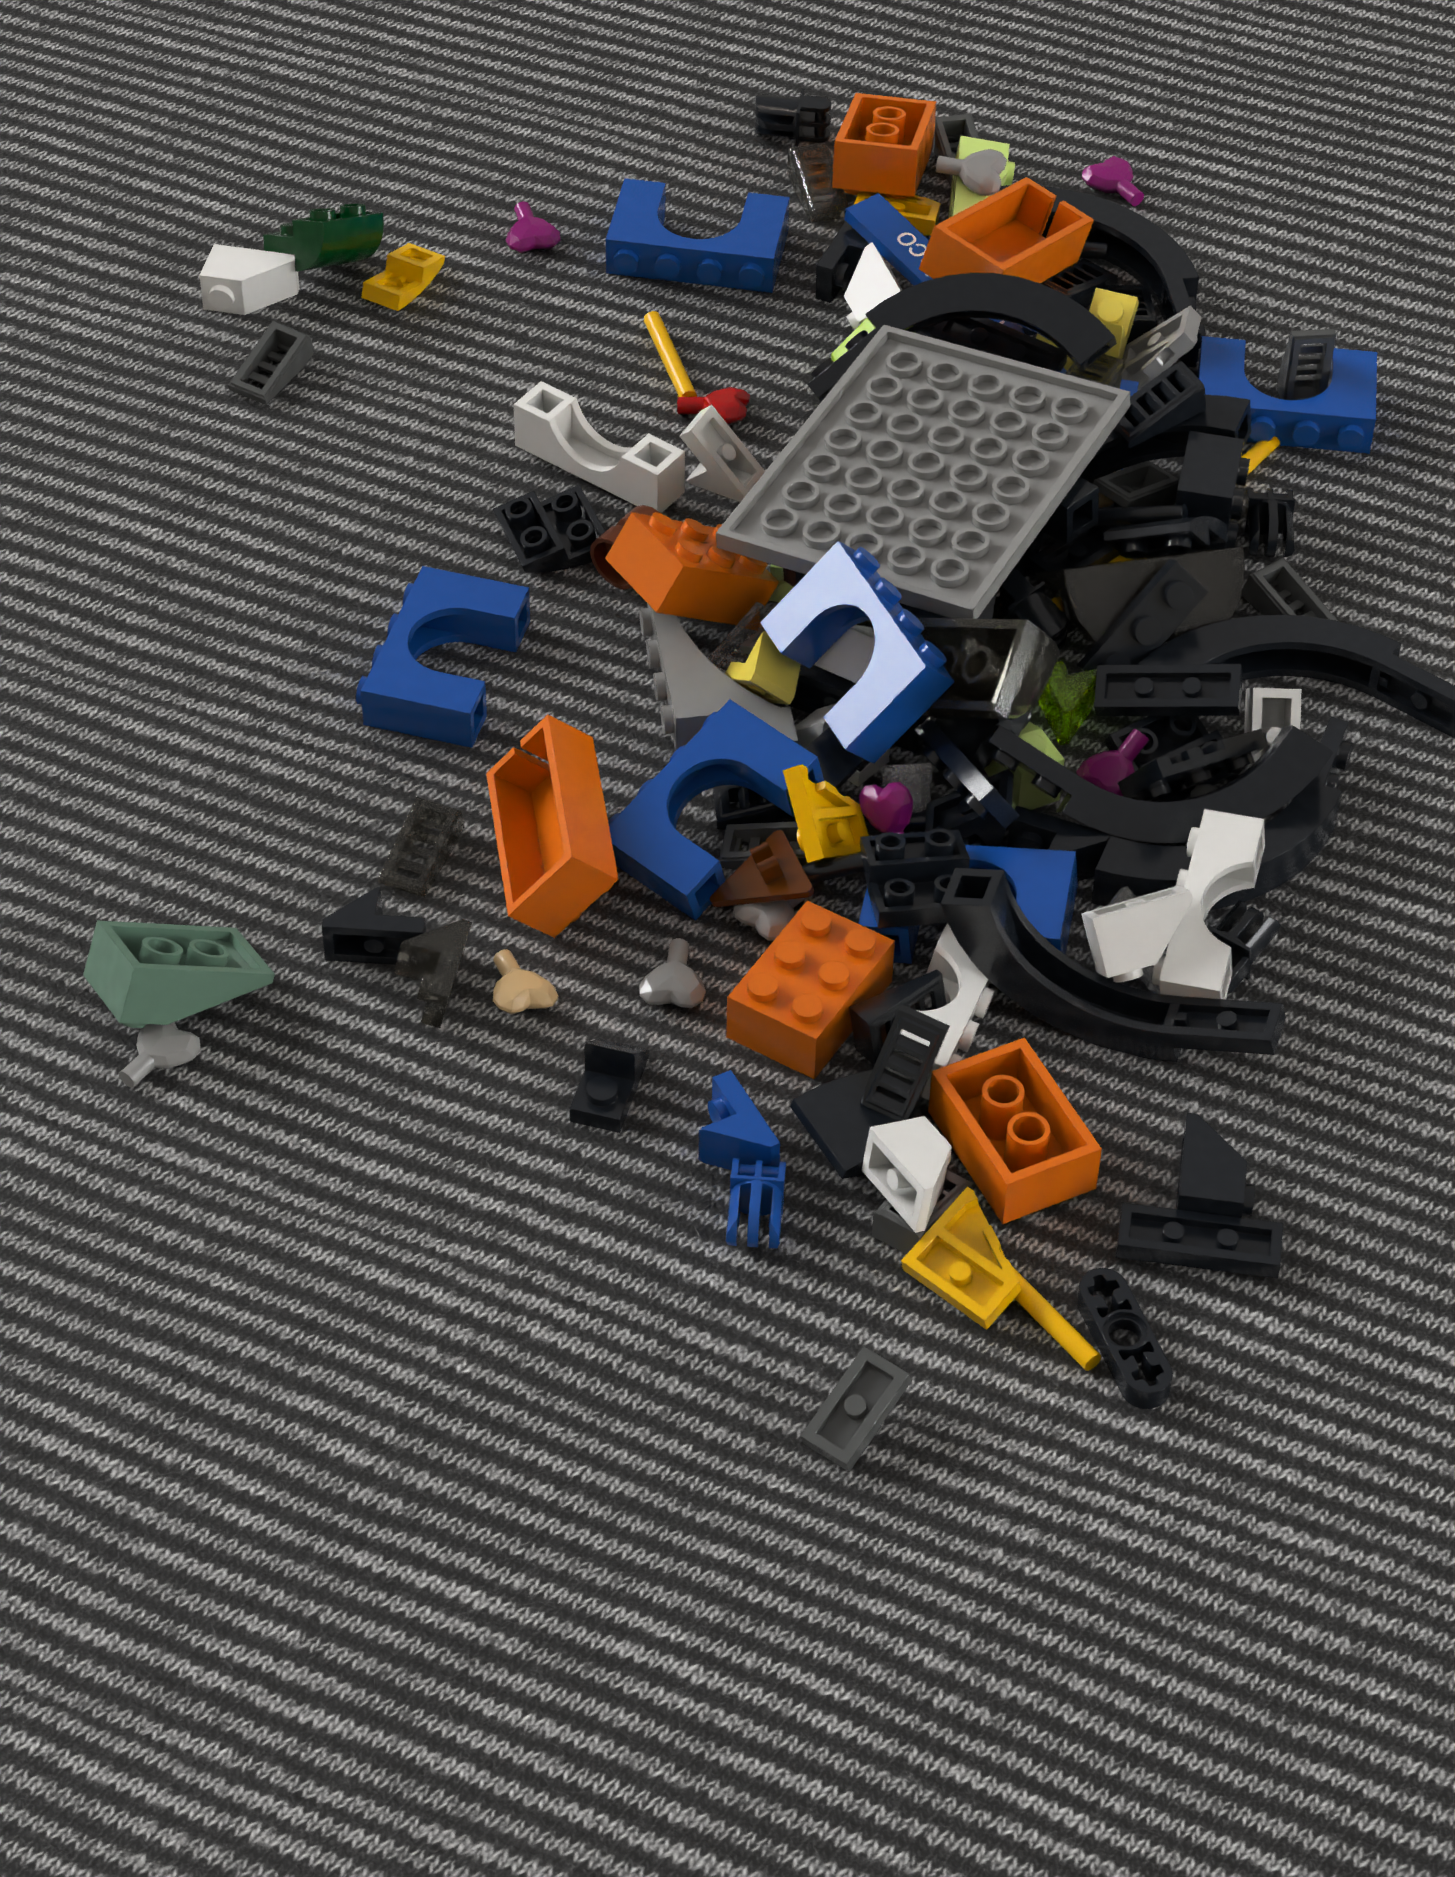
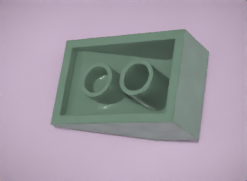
(170, 970)

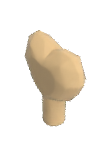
(520, 988)

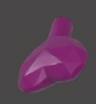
(1113, 177)
(530, 231)
(1110, 767)
(888, 807)

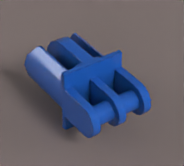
(756, 1192)

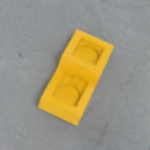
(404, 278)

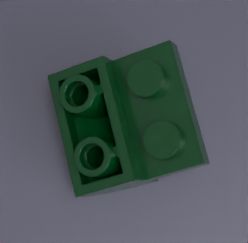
(329, 237)

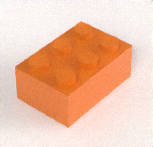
(884, 145)
(685, 573)
(802, 987)
(1014, 1130)

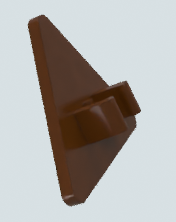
(765, 876)

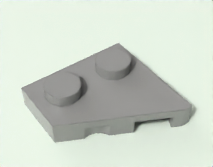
(1160, 347)

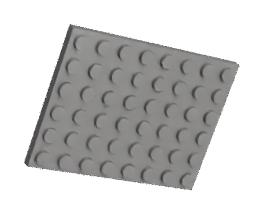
(930, 466)

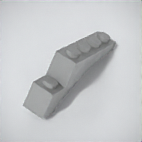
(694, 684)

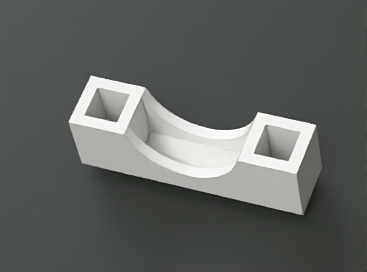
(555, 430)
(1223, 861)
(965, 996)

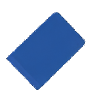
(736, 1128)

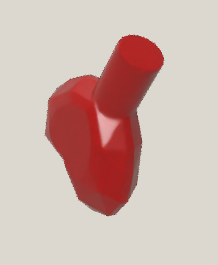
(728, 402)

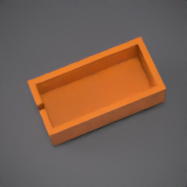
(1007, 238)
(551, 827)

